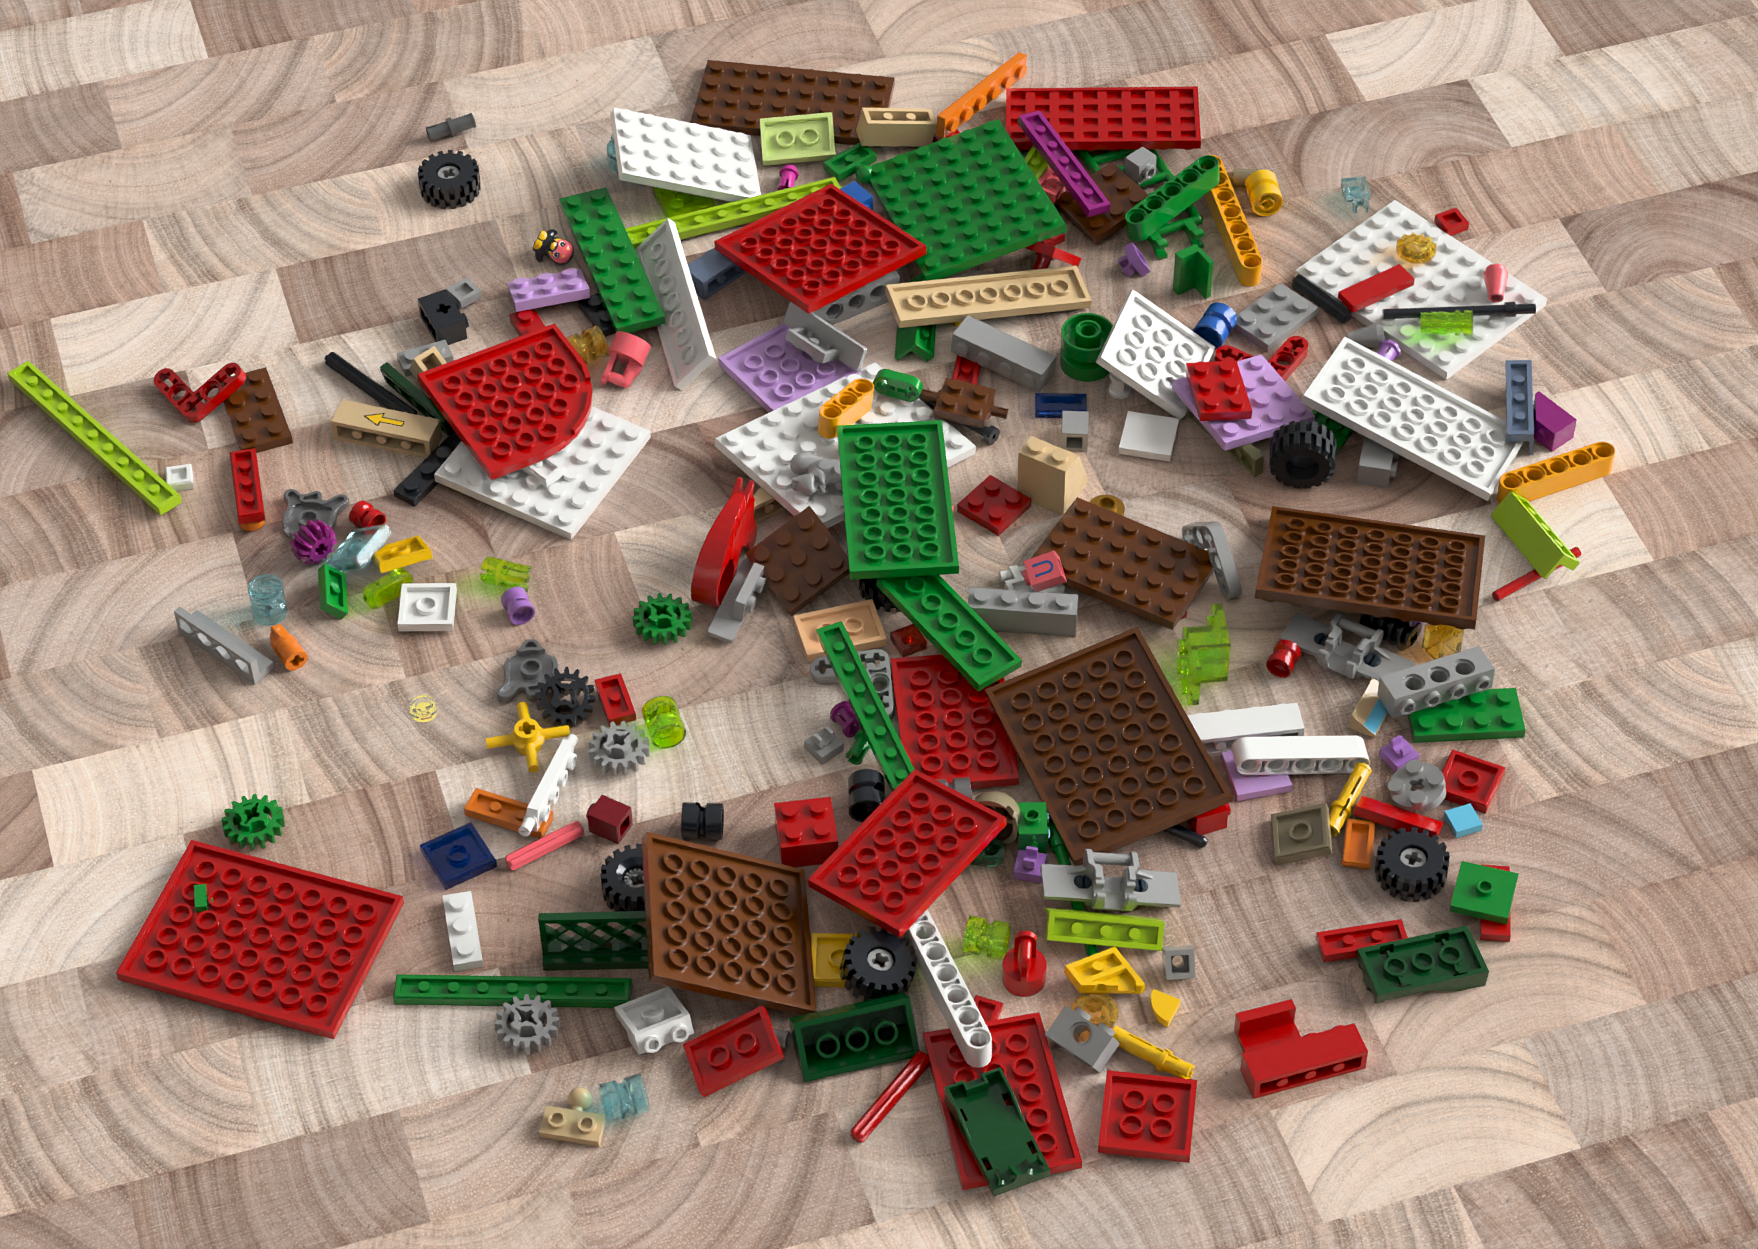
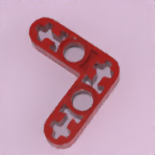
(1284, 353)
(193, 399)

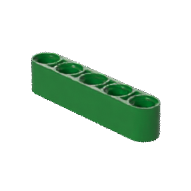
(1172, 198)

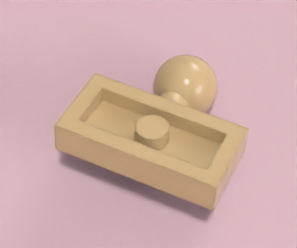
(574, 1124)

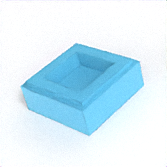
(1463, 820)

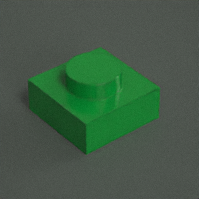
(201, 898)

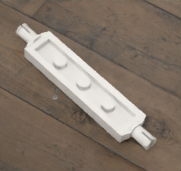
(548, 789)

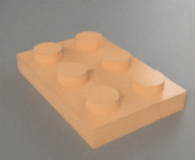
(858, 618)

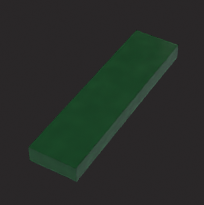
(414, 396)

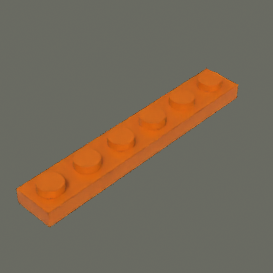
(981, 95)

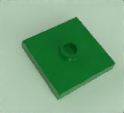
(1484, 892)

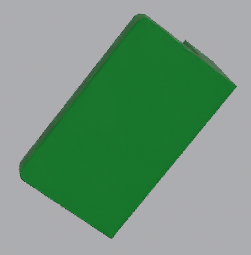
(1193, 270)

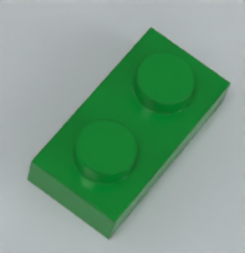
(332, 591)

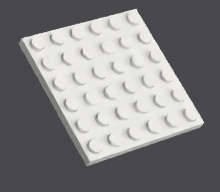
(591, 469)

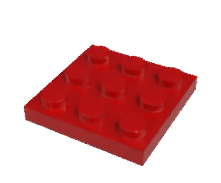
(1147, 1116)

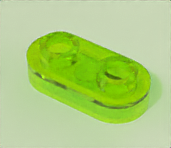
(386, 588)

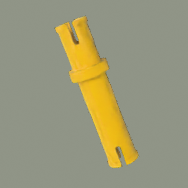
(1342, 807)
(1162, 1059)

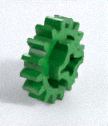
(662, 619)
(253, 822)

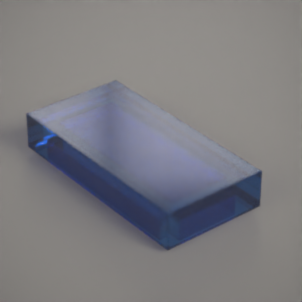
(1053, 404)

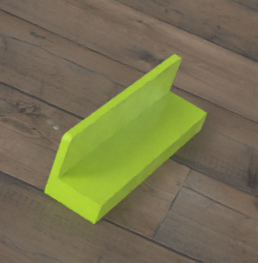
(1532, 535)
(1104, 929)

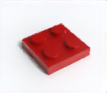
(994, 505)

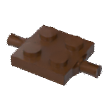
(964, 403)

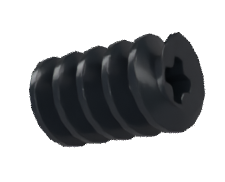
(1395, 630)

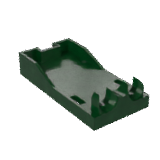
(1423, 963)
(996, 1132)

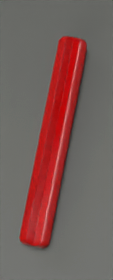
(890, 1097)

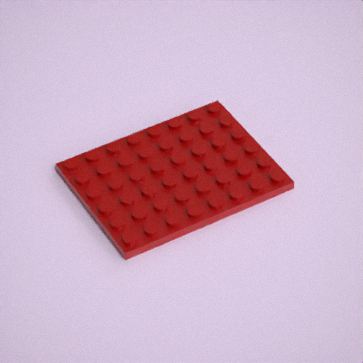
(269, 944)

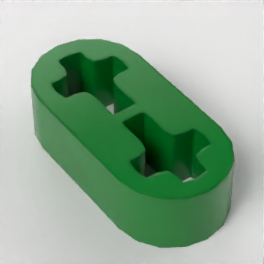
(897, 385)

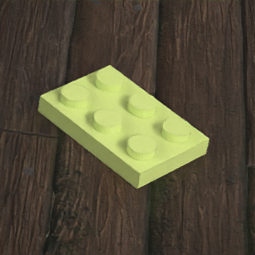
(797, 138)

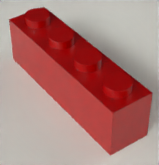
(1303, 1060)

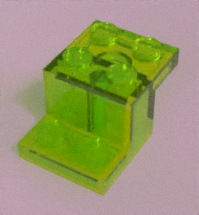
(1203, 654)

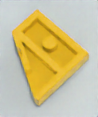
(1104, 974)

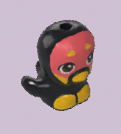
(555, 248)

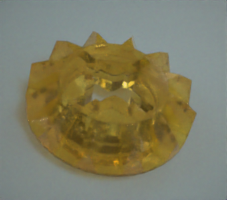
(1410, 253)
(1098, 1002)

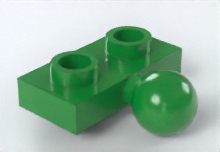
(851, 161)

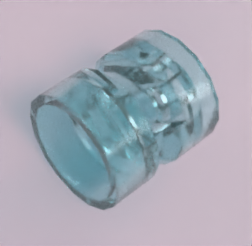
(267, 599)
(623, 1098)

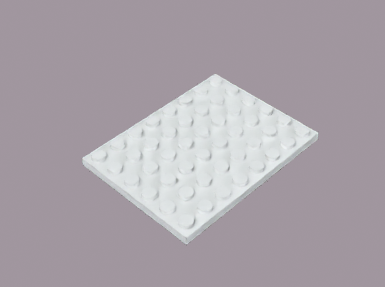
(1445, 281)
(769, 443)

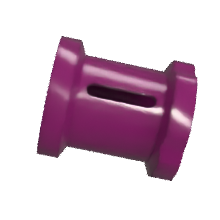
(845, 719)

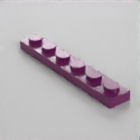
(1064, 163)

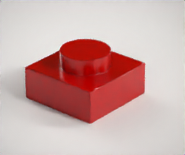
(1451, 221)

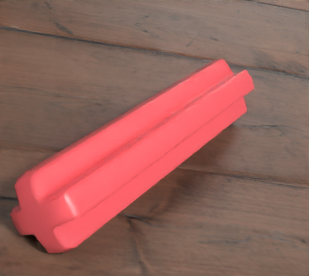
(544, 845)

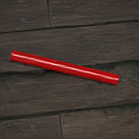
(1524, 580)

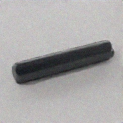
(1321, 298)

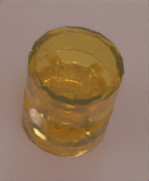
(590, 344)

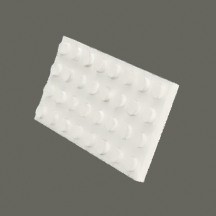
(1413, 418)

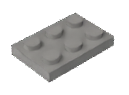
(1274, 317)

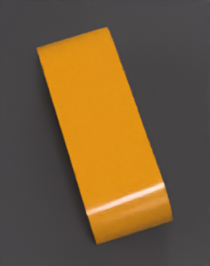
(845, 407)

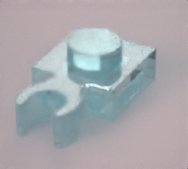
(1356, 191)

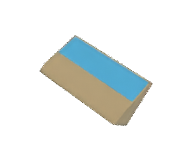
(1369, 712)

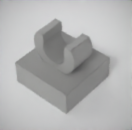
(824, 745)

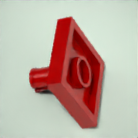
(1048, 253)

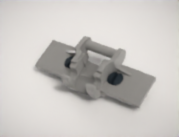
(1335, 654)
(1110, 893)

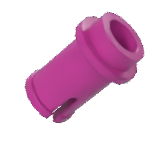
(788, 176)

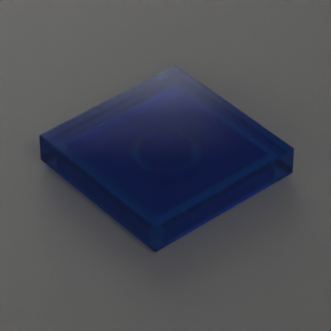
(458, 856)

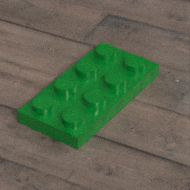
(1472, 717)

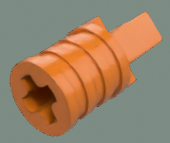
(287, 648)

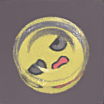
(423, 708)

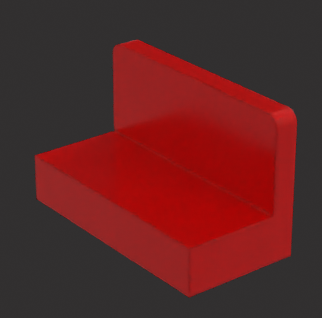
(1266, 1025)

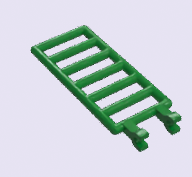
(1158, 243)

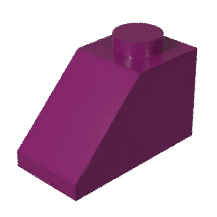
(1551, 423)

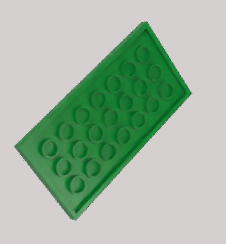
(897, 500)

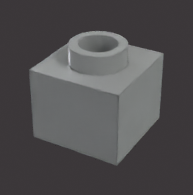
(1140, 165)
(1183, 971)

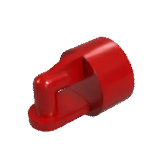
(1024, 966)

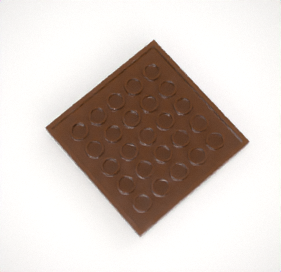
(727, 925)

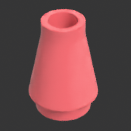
(1495, 281)

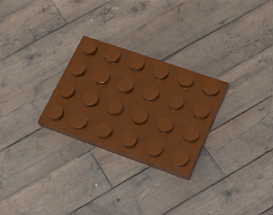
(1128, 563)

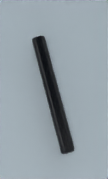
(366, 384)

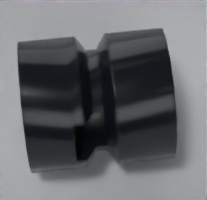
(866, 793)
(702, 820)

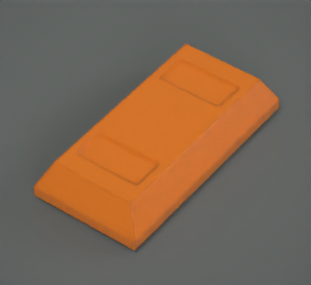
(1358, 844)

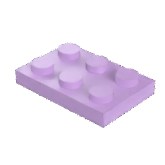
(548, 289)

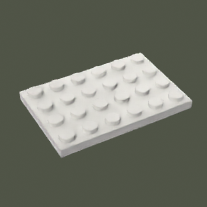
(684, 156)

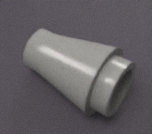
(1368, 336)

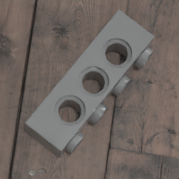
(858, 301)
(1436, 682)

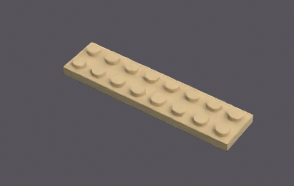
(987, 296)

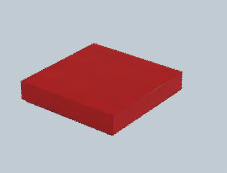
(1471, 780)

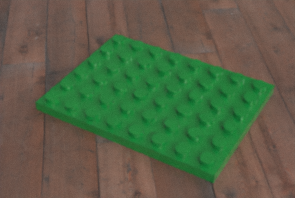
(966, 200)

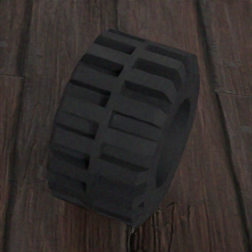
(1302, 454)

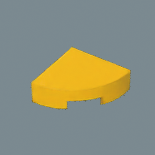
(1164, 1006)

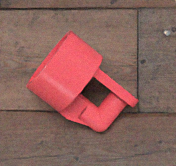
(629, 351)

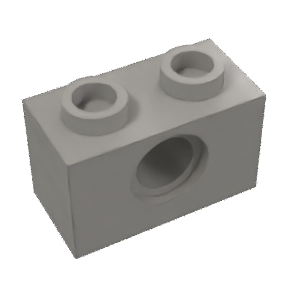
(1066, 1033)

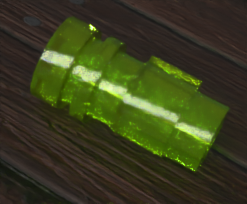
(1447, 323)

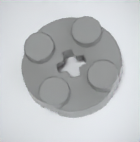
(1415, 774)

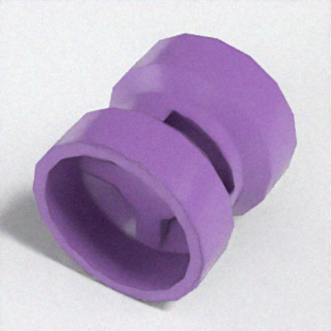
(517, 605)

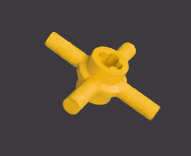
(527, 737)

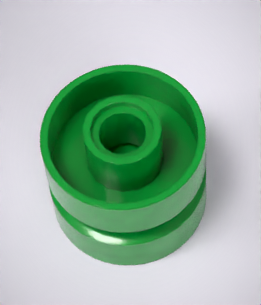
(1081, 344)

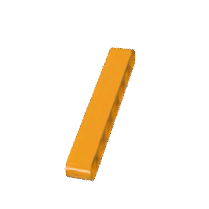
(1234, 230)

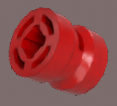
(365, 516)
(1283, 658)

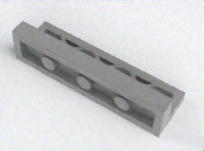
(223, 645)

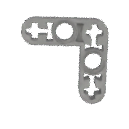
(1213, 538)
(876, 673)

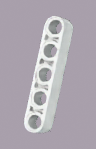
(1298, 754)

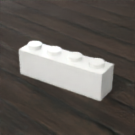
(1224, 727)

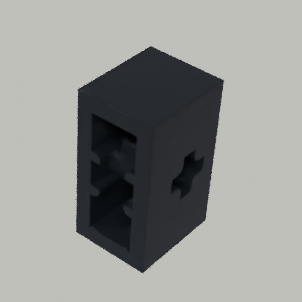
(442, 317)

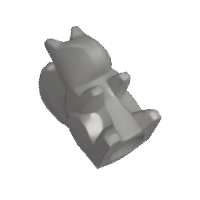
(815, 473)

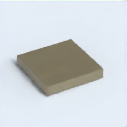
(1301, 834)

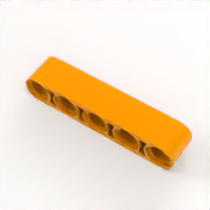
(1558, 472)

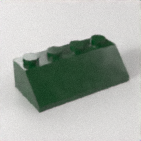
(854, 1036)

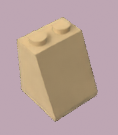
(1050, 475)

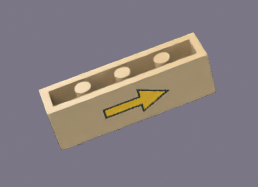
(386, 429)

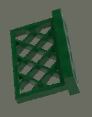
(589, 950)

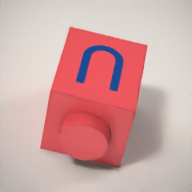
(1044, 571)

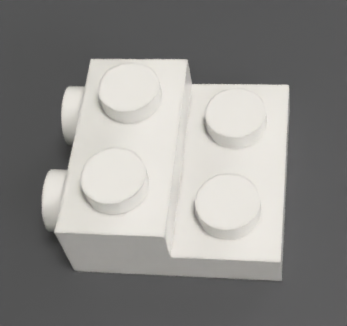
(655, 1020)

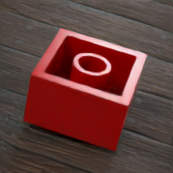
(805, 831)

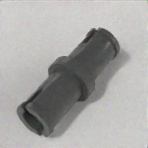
(450, 127)

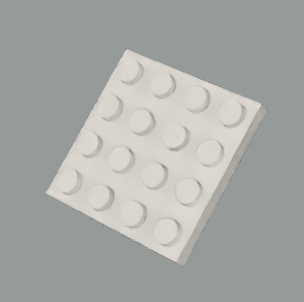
(1151, 351)

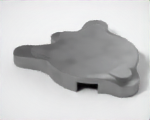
(310, 507)
(525, 672)

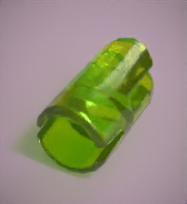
(505, 573)

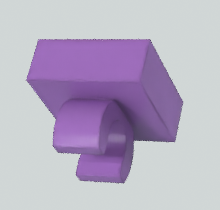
(1133, 261)
(1398, 753)
(1028, 865)

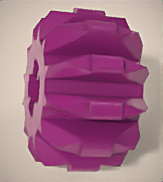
(313, 542)

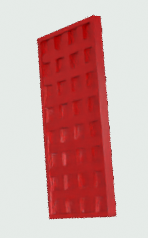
(1110, 116)

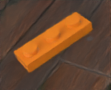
(501, 811)

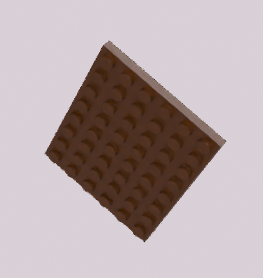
(1371, 567)
(1108, 745)

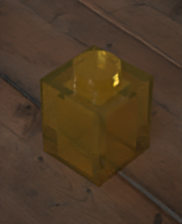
(1442, 640)

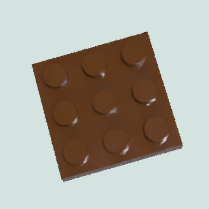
(1119, 191)
(800, 560)

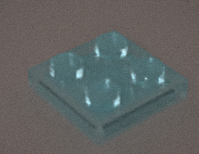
(359, 548)

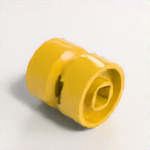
(1264, 193)

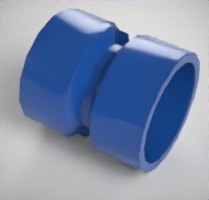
(1216, 324)

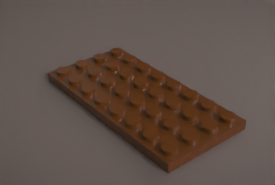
(741, 94)

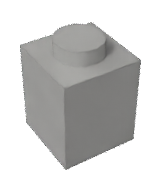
(1075, 431)

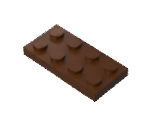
(257, 414)

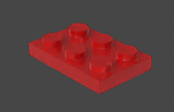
(1218, 390)
(733, 1051)

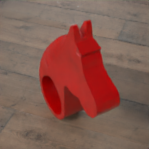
(722, 547)

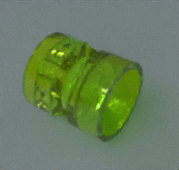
(663, 722)
(995, 943)

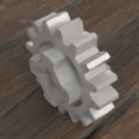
(619, 748)
(527, 1024)

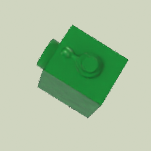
(1033, 826)

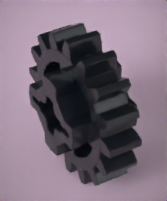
(556, 705)

